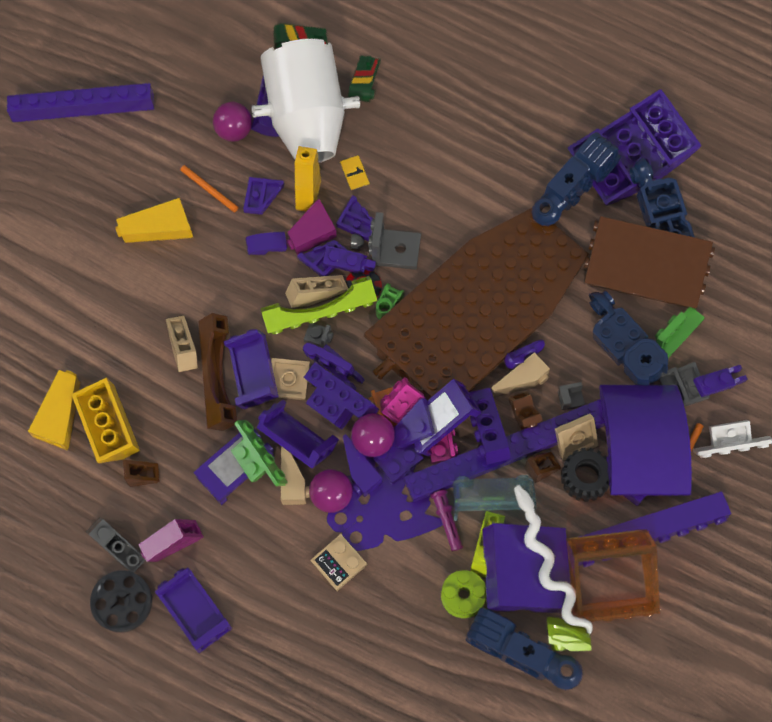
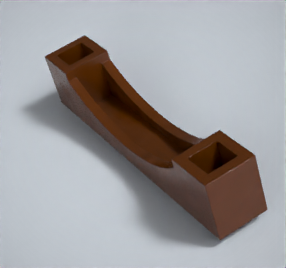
(219, 410)

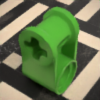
(389, 298)

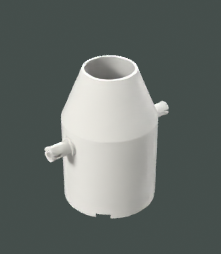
(304, 96)

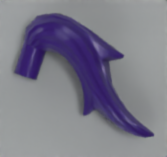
(518, 356)

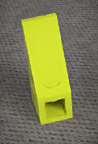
(478, 563)

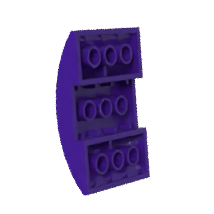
(647, 131)
(646, 440)

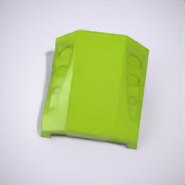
(567, 636)

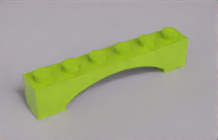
(279, 318)

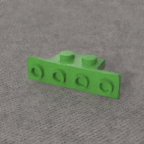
(678, 330)
(254, 457)

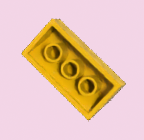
(105, 422)

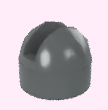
(357, 241)

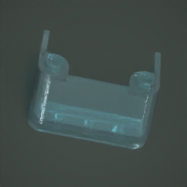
(489, 493)

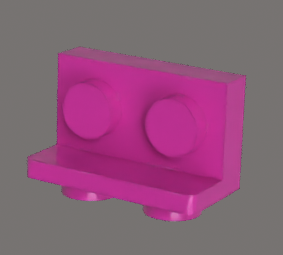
(400, 400)
(444, 449)

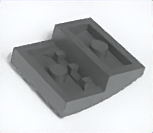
(683, 378)

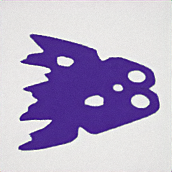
(382, 515)

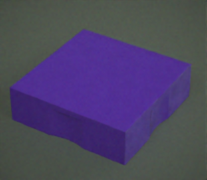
(515, 568)

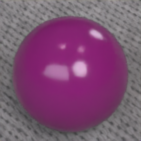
(232, 121)
(372, 435)
(330, 490)

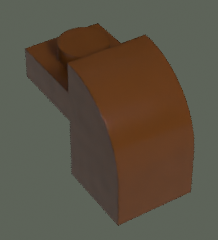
(524, 410)

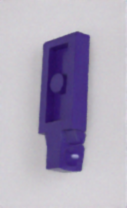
(347, 260)

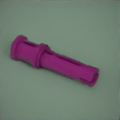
(444, 511)

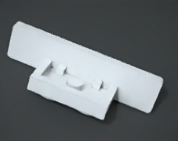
(731, 437)

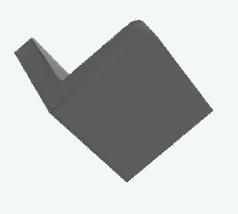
(571, 396)

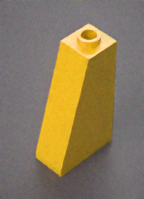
(306, 178)
(155, 223)
(57, 412)

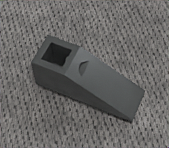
(115, 545)

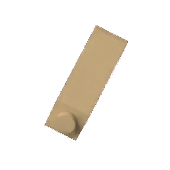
(312, 290)
(182, 343)
(524, 376)
(295, 490)

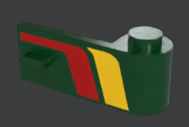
(288, 32)
(364, 78)

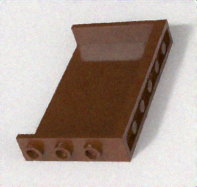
(648, 262)

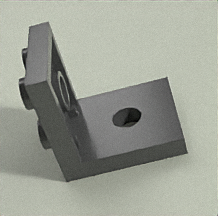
(384, 242)

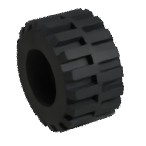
(579, 488)

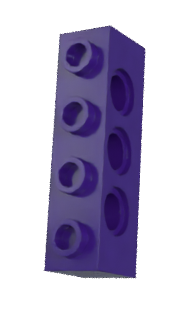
(489, 428)

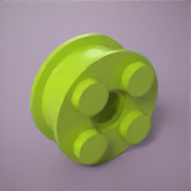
(465, 581)

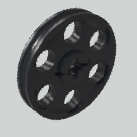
(112, 596)

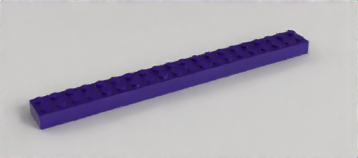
(471, 465)

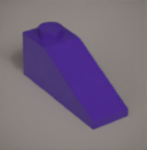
(363, 474)

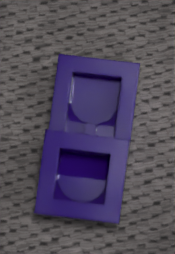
(266, 242)

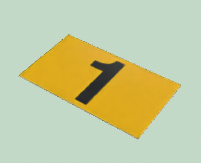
(354, 172)

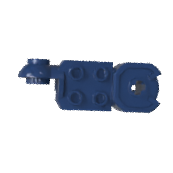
(592, 161)
(660, 201)
(627, 342)
(498, 638)

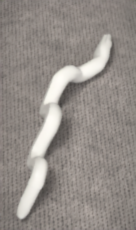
(527, 505)

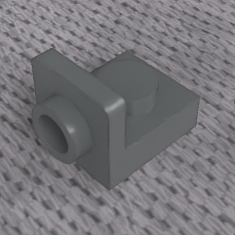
(318, 335)

